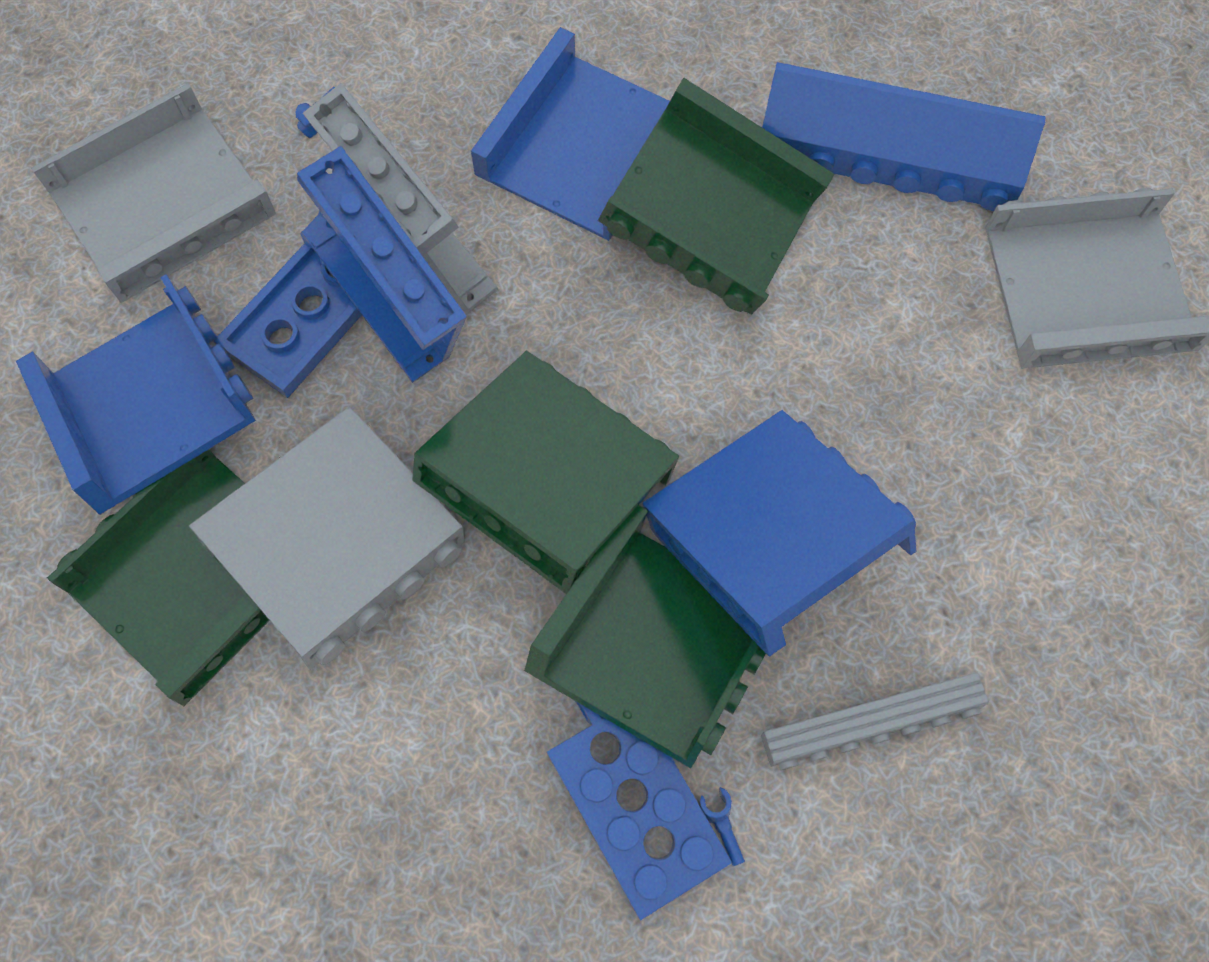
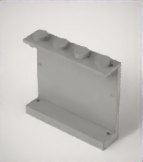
(153, 192)
(402, 193)
(1091, 279)
(330, 537)

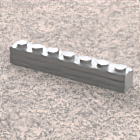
(874, 721)

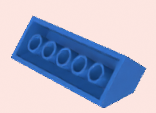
(904, 136)

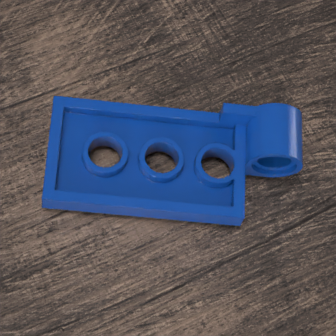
(278, 307)
(621, 833)

